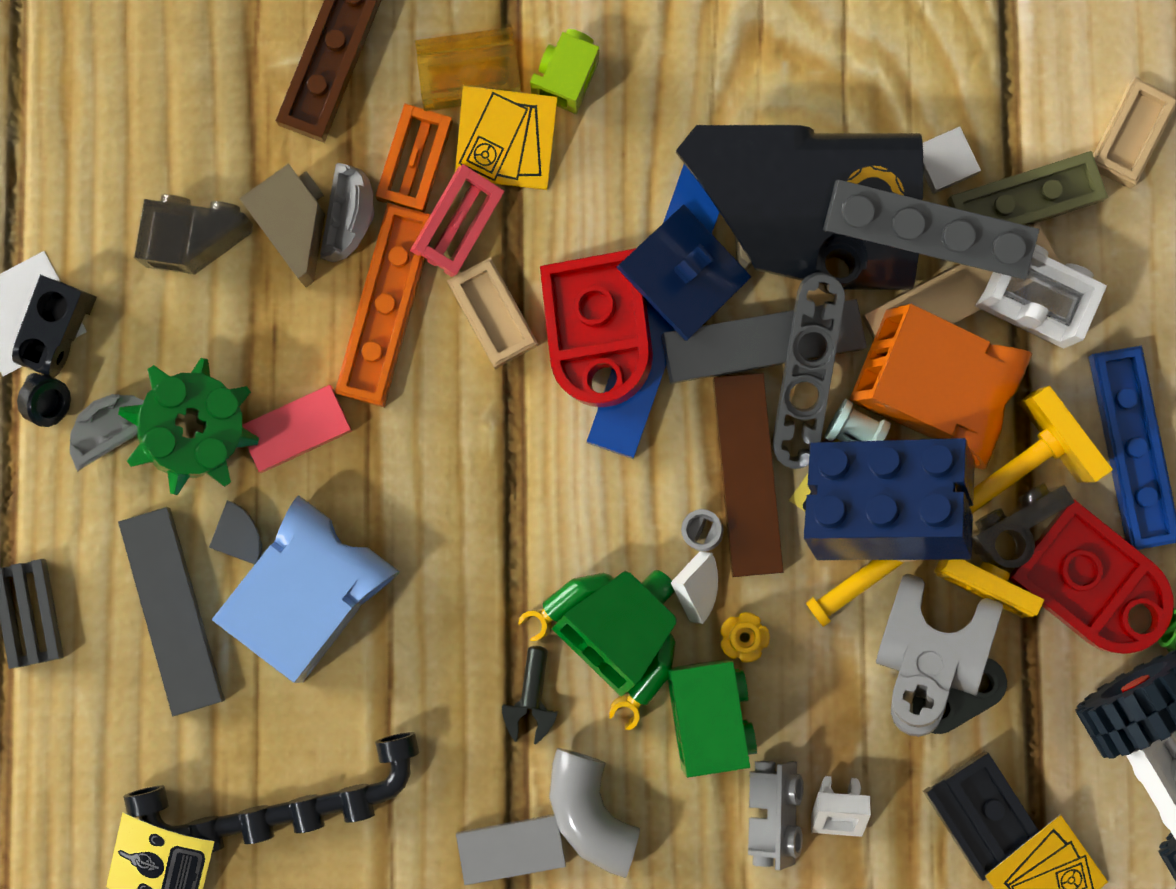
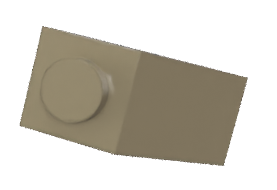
(290, 218)

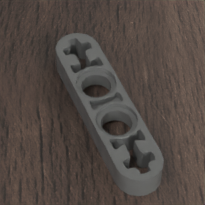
(803, 370)

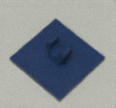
(684, 272)

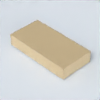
(1133, 132)
(492, 313)

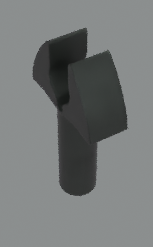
(531, 697)

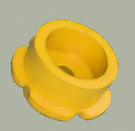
(758, 637)

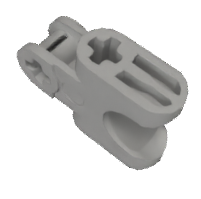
(931, 659)

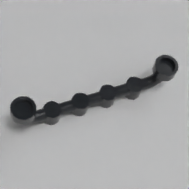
(304, 812)

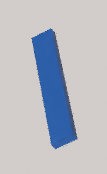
(622, 425)

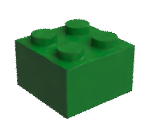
(709, 717)

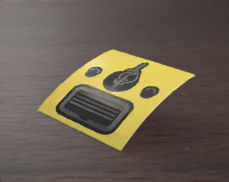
(157, 858)

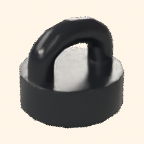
(43, 400)

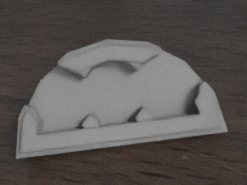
(348, 213)
(101, 429)

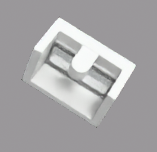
(1051, 303)

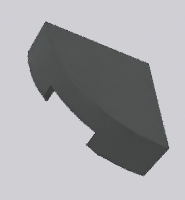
(237, 534)

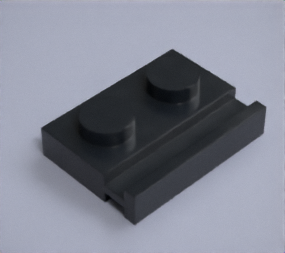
(981, 813)

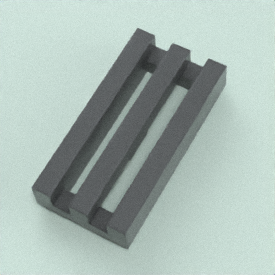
(47, 610)

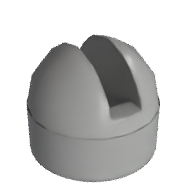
(693, 527)

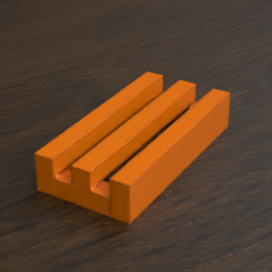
(403, 198)

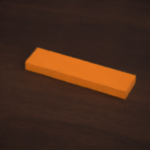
(383, 308)

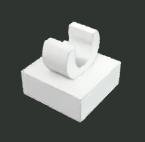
(840, 812)

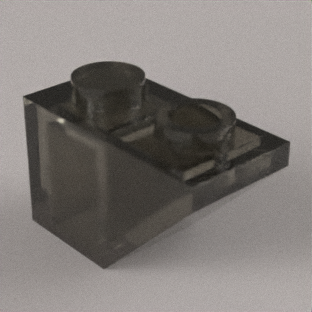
(187, 236)

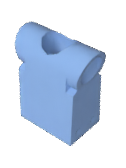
(302, 592)

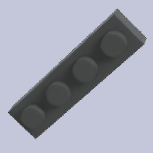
(931, 229)

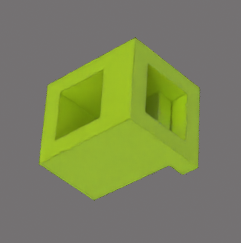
(567, 69)

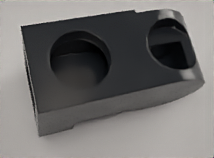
(50, 326)

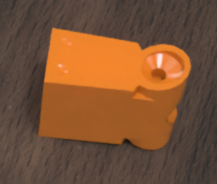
(940, 379)

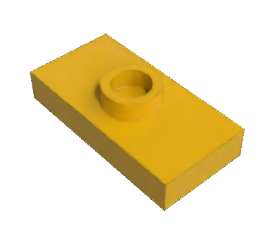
(990, 583)

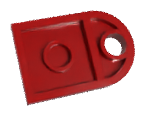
(596, 324)
(1094, 581)

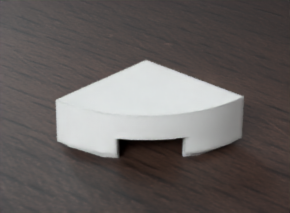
(697, 587)

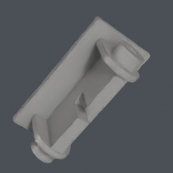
(777, 834)

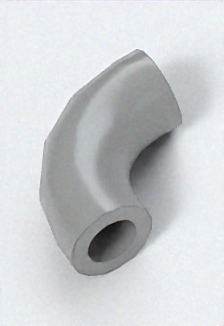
(583, 816)

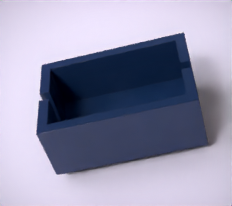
(890, 500)

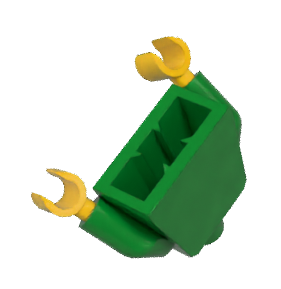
(617, 631)

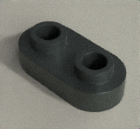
(965, 706)

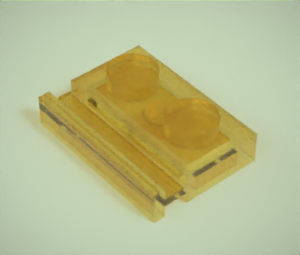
(466, 59)

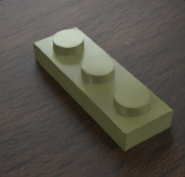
(1038, 192)

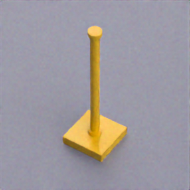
(1058, 438)

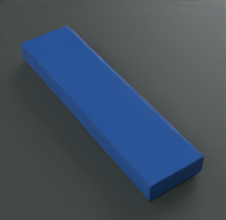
(1134, 447)

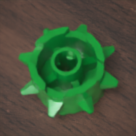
(163, 441)

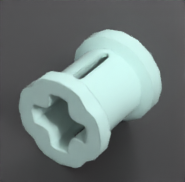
(855, 426)

